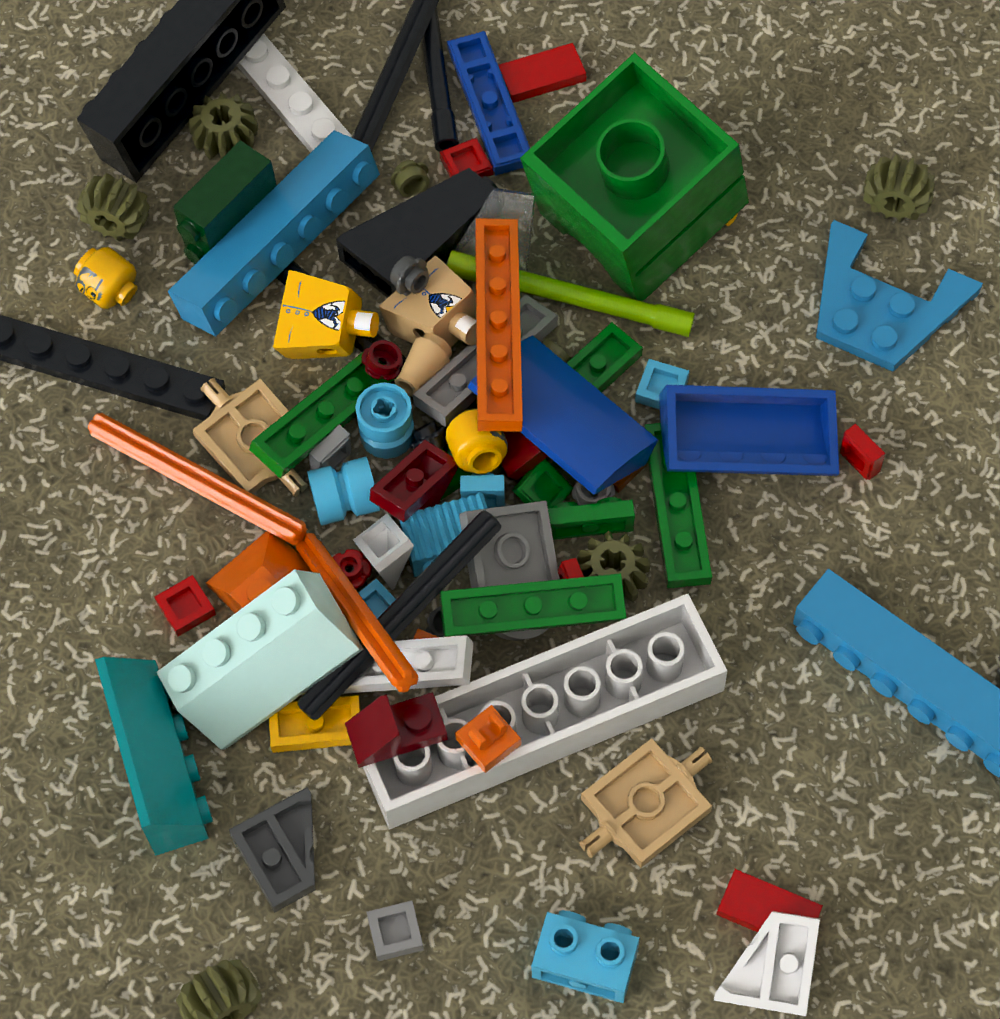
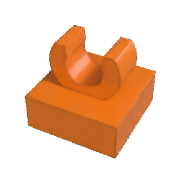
(488, 738)

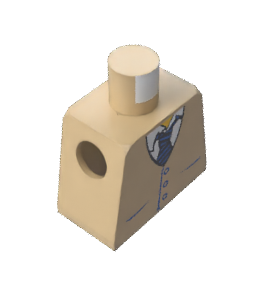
(441, 308)

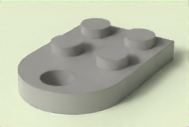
(517, 553)

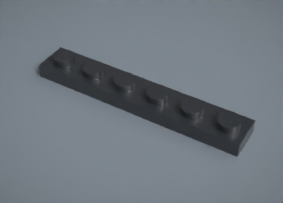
(105, 368)

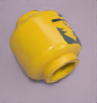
(105, 277)
(473, 449)

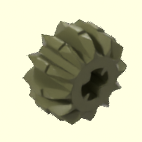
(222, 125)
(899, 188)
(113, 207)
(616, 555)
(220, 993)

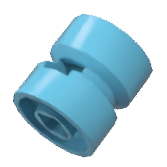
(385, 420)
(342, 490)

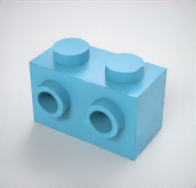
(585, 955)

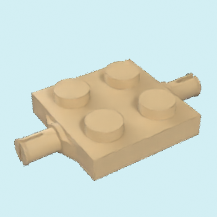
(233, 427)
(646, 802)

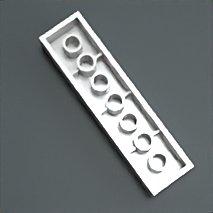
(559, 706)

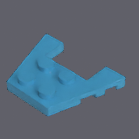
(875, 317)

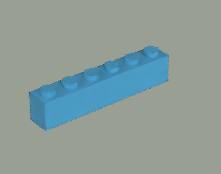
(274, 233)
(903, 665)

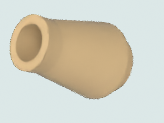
(424, 360)

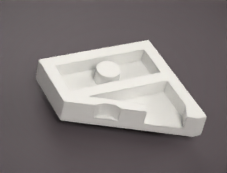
(775, 966)

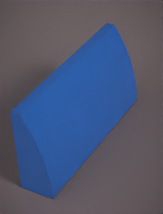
(577, 421)
(749, 430)

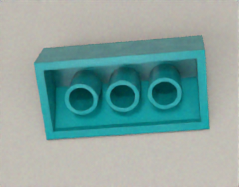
(153, 754)

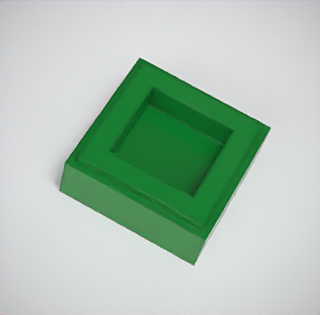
(543, 484)

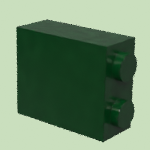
(222, 199)

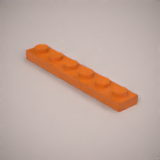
(498, 326)

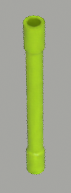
(657, 316)

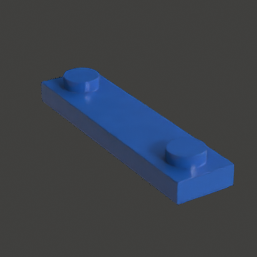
(489, 101)

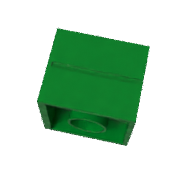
(637, 177)

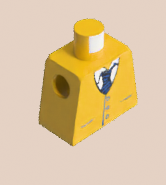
(320, 319)

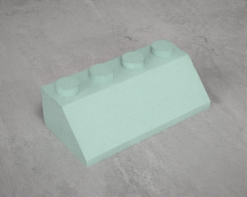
(260, 658)

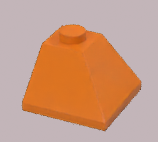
(255, 571)

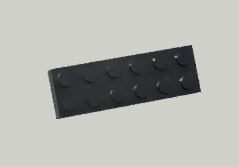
(168, 75)

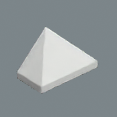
(385, 548)

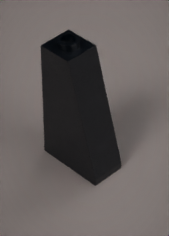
(418, 227)

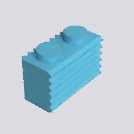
(436, 528)

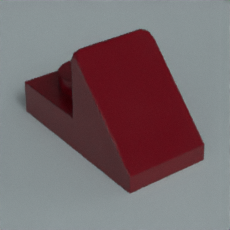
(415, 482)
(395, 729)

